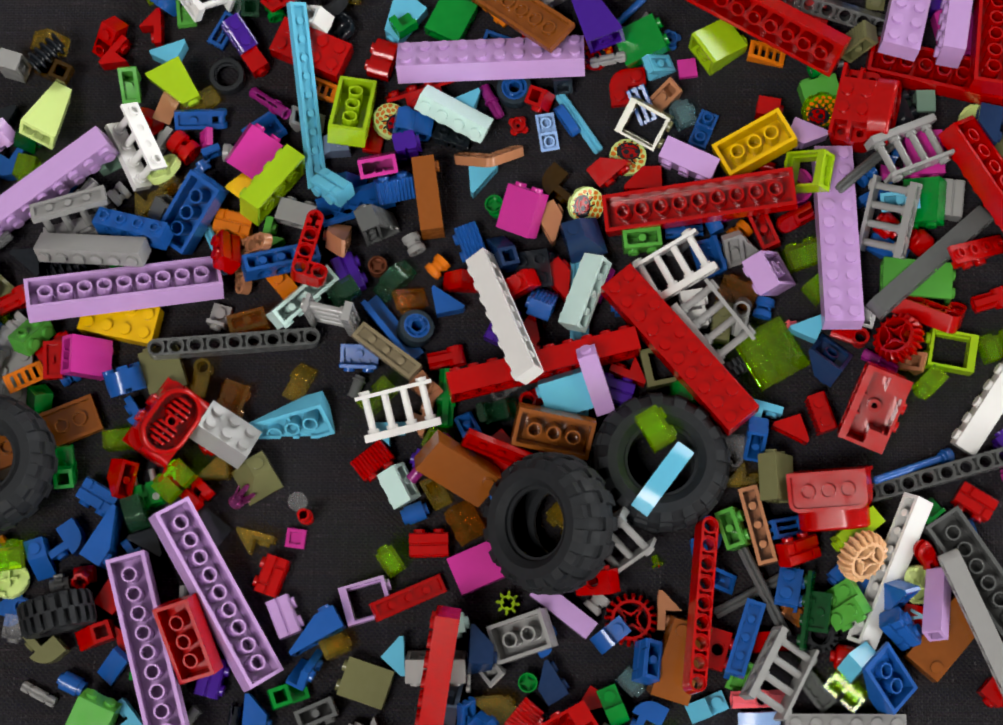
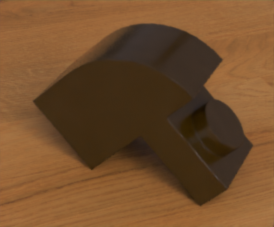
(58, 71)
(552, 184)

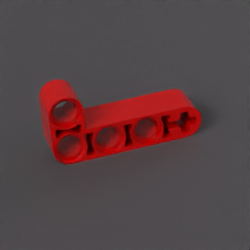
(308, 246)
(933, 314)

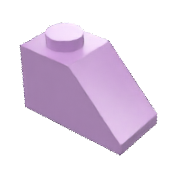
(808, 133)

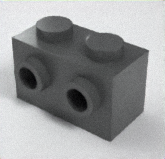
(318, 712)

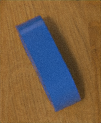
(566, 120)

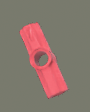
(739, 703)

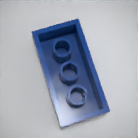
(193, 210)

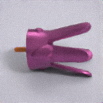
(237, 500)

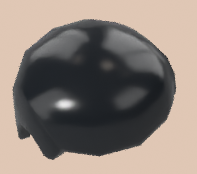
(342, 27)

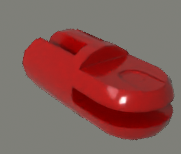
(795, 218)
(926, 554)

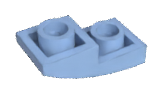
(547, 132)
(757, 718)

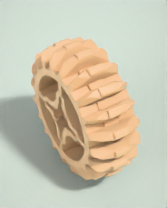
(862, 556)

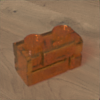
(248, 321)

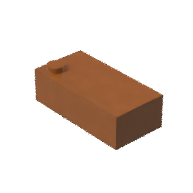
(428, 196)
(553, 430)
(457, 468)
(937, 657)
(673, 663)

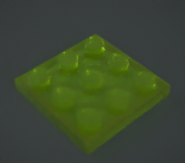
(772, 354)

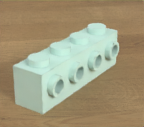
(453, 114)
(584, 292)
(287, 309)

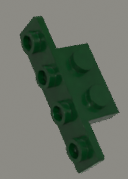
(816, 611)

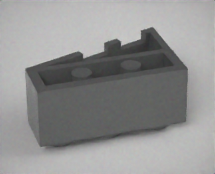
(376, 223)

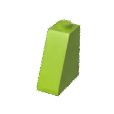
(175, 81)

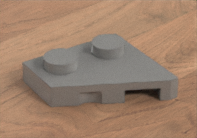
(737, 248)

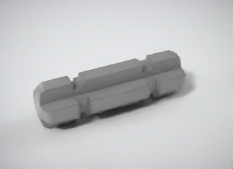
(608, 59)
(39, 694)

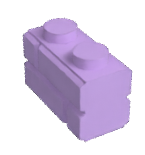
(284, 616)

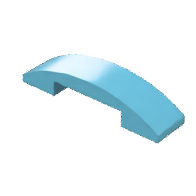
(662, 478)

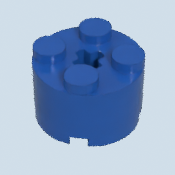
(124, 380)

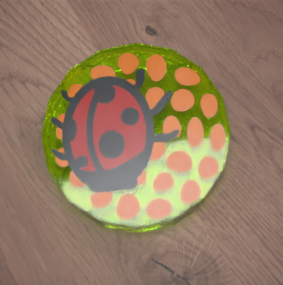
(818, 109)

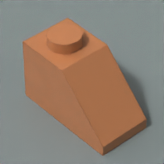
(552, 221)
(338, 239)

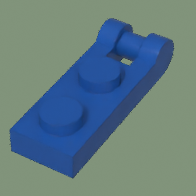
(200, 119)

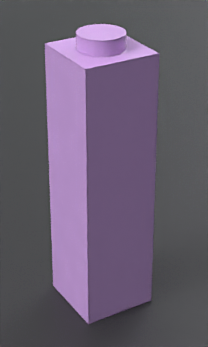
(595, 379)
(936, 605)
(567, 613)

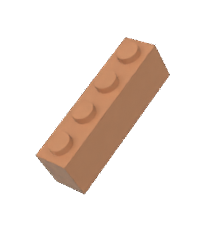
(757, 525)

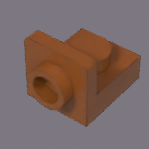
(788, 614)

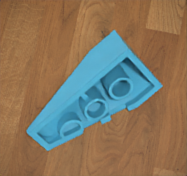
(302, 417)

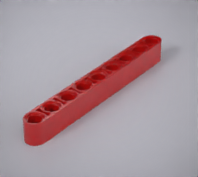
(695, 612)

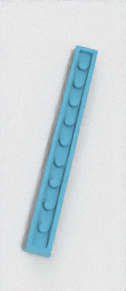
(306, 88)

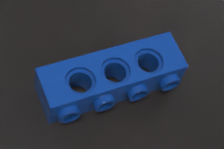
(124, 224)
(271, 262)

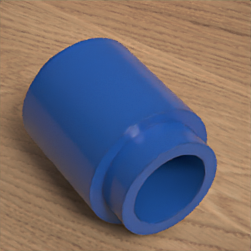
(414, 513)
(71, 683)

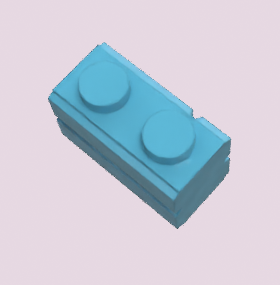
(331, 187)

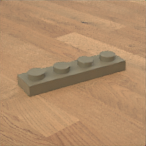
(387, 351)

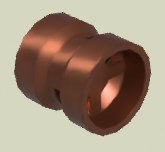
(377, 263)

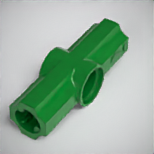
(445, 407)

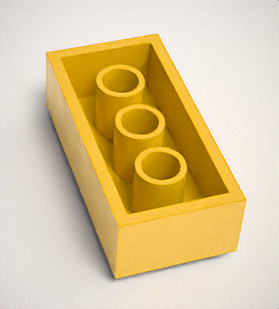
(755, 144)
(130, 326)

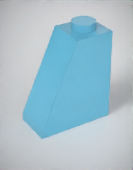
(400, 8)

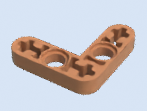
(489, 159)
(254, 243)

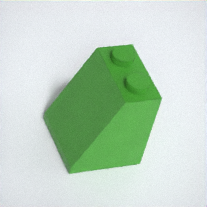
(94, 709)

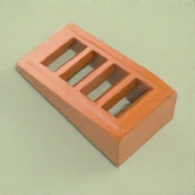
(751, 57)
(320, 82)
(39, 368)

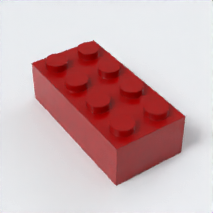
(328, 52)
(187, 638)

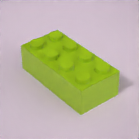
(352, 111)
(271, 184)

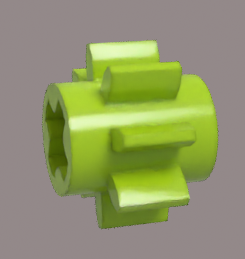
(508, 597)

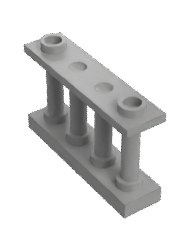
(909, 131)
(66, 205)
(907, 211)
(343, 316)
(694, 325)
(645, 548)
(760, 672)

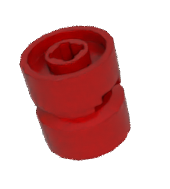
(183, 147)
(205, 495)

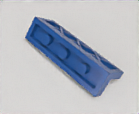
(363, 195)
(388, 324)
(745, 639)

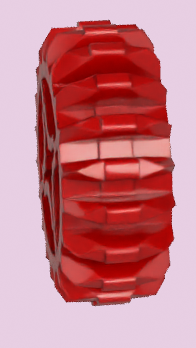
(905, 328)
(642, 607)

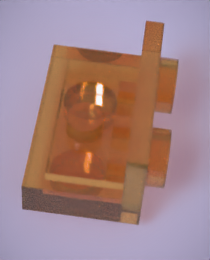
(733, 288)
(233, 396)
(464, 522)

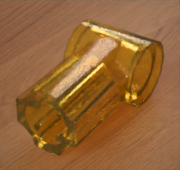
(200, 380)

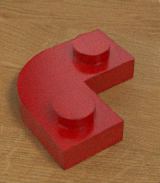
(621, 82)

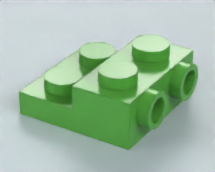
(848, 605)

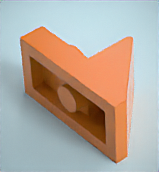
(282, 284)

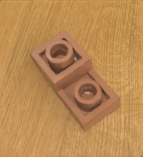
(165, 109)

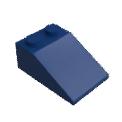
(105, 539)
(322, 626)
(887, 681)

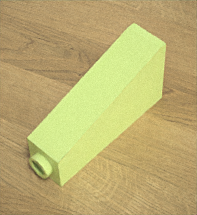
(46, 116)

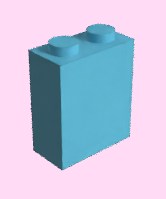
(565, 392)

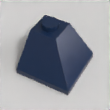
(582, 237)
(828, 359)
(480, 652)

